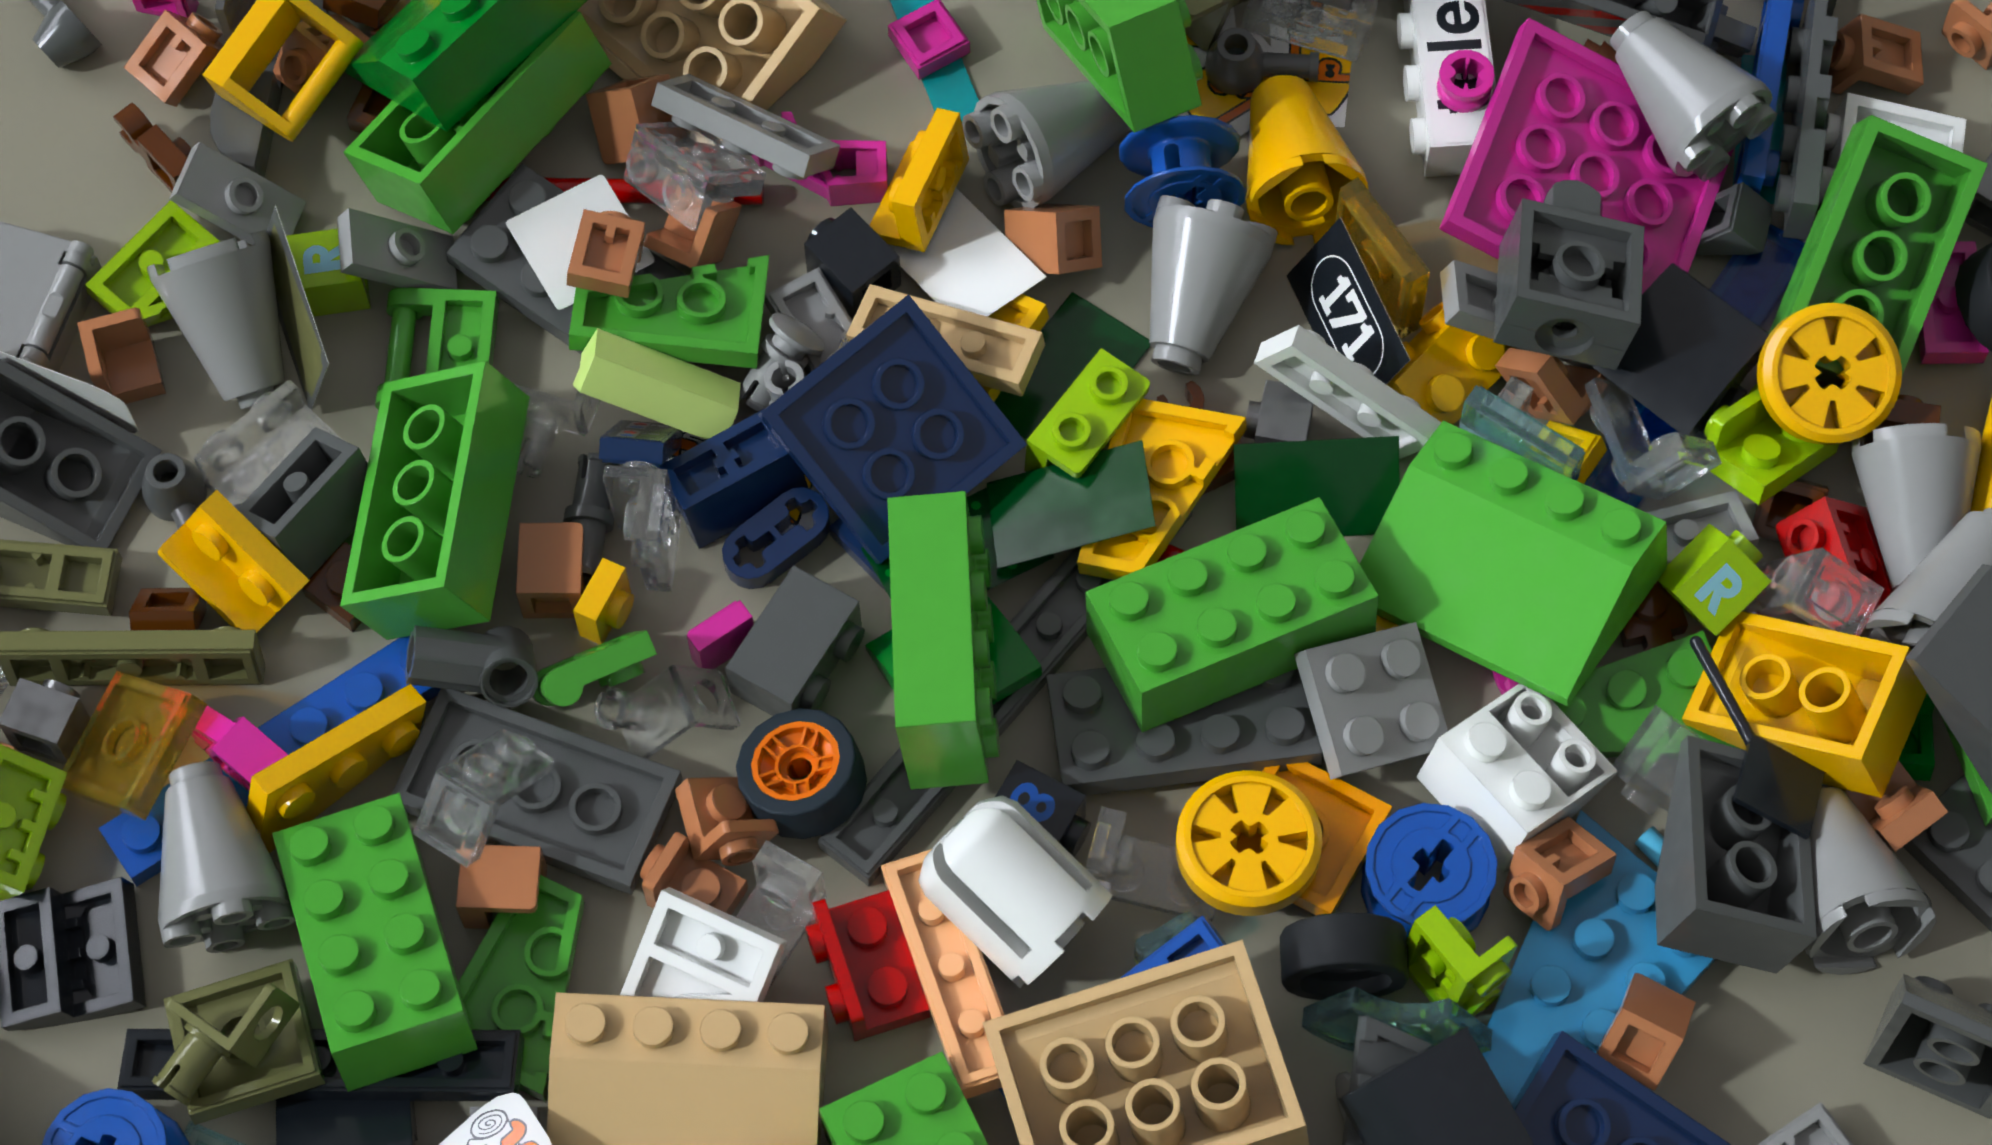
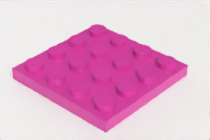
(1574, 118)

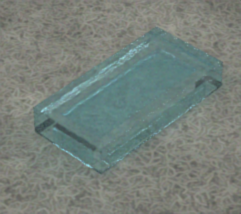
(1520, 433)

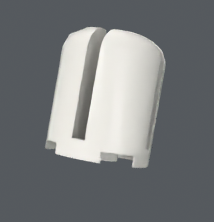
(1010, 887)

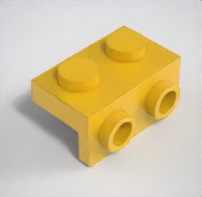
(1446, 366)

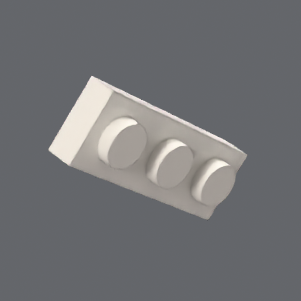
(1345, 389)

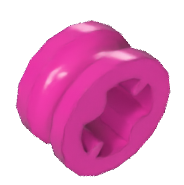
(1465, 99)

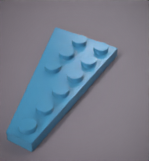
(1582, 968)

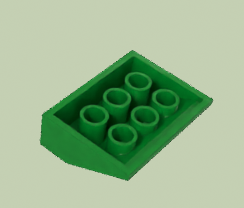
(453, 52)

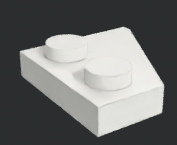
(702, 954)

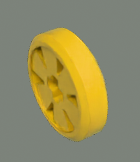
(1829, 334)
(1246, 880)

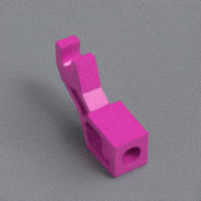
(865, 187)
(236, 745)

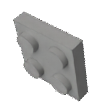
(1372, 699)

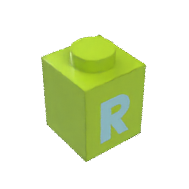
(321, 275)
(1715, 577)

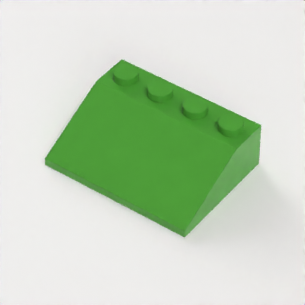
(1512, 562)

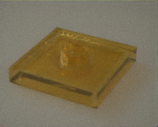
(1387, 256)
(131, 744)

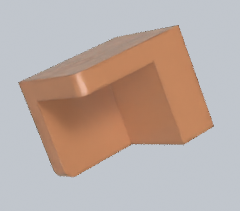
(618, 110)
(1057, 236)
(700, 246)
(122, 355)
(550, 569)
(499, 882)
(1647, 1030)

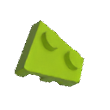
(125, 279)

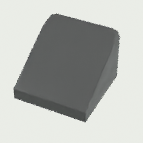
(1736, 223)

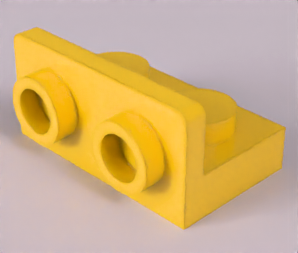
(923, 183)
(232, 564)

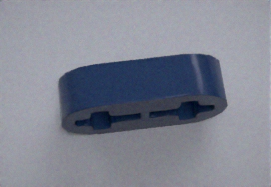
(767, 527)

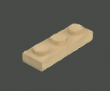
(991, 349)

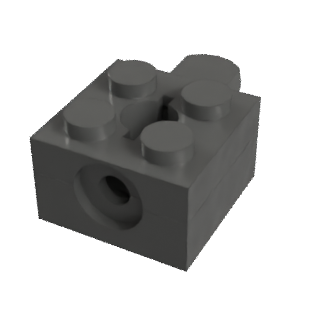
(1571, 269)

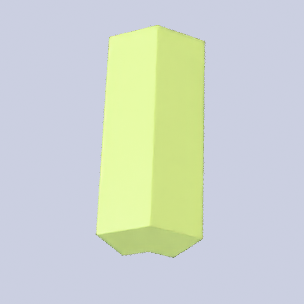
(657, 385)

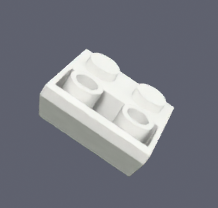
(1515, 769)

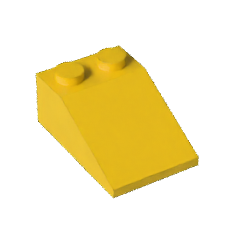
(1816, 695)

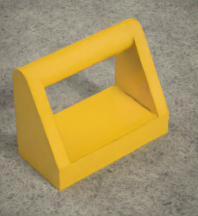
(256, 44)

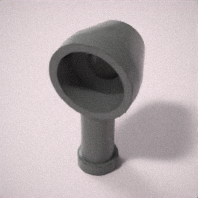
(63, 34)
(1246, 71)
(178, 497)

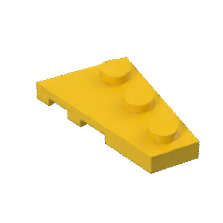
(1182, 458)
(333, 764)

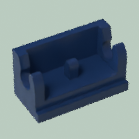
(730, 478)

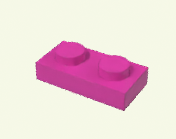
(1944, 333)

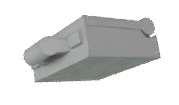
(42, 293)

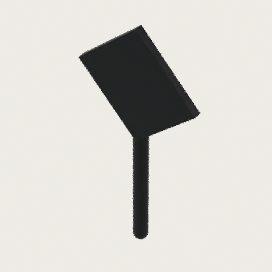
(1770, 778)

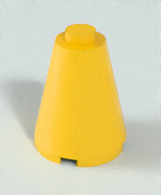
(1295, 161)

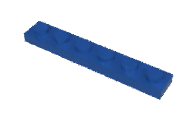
(139, 841)

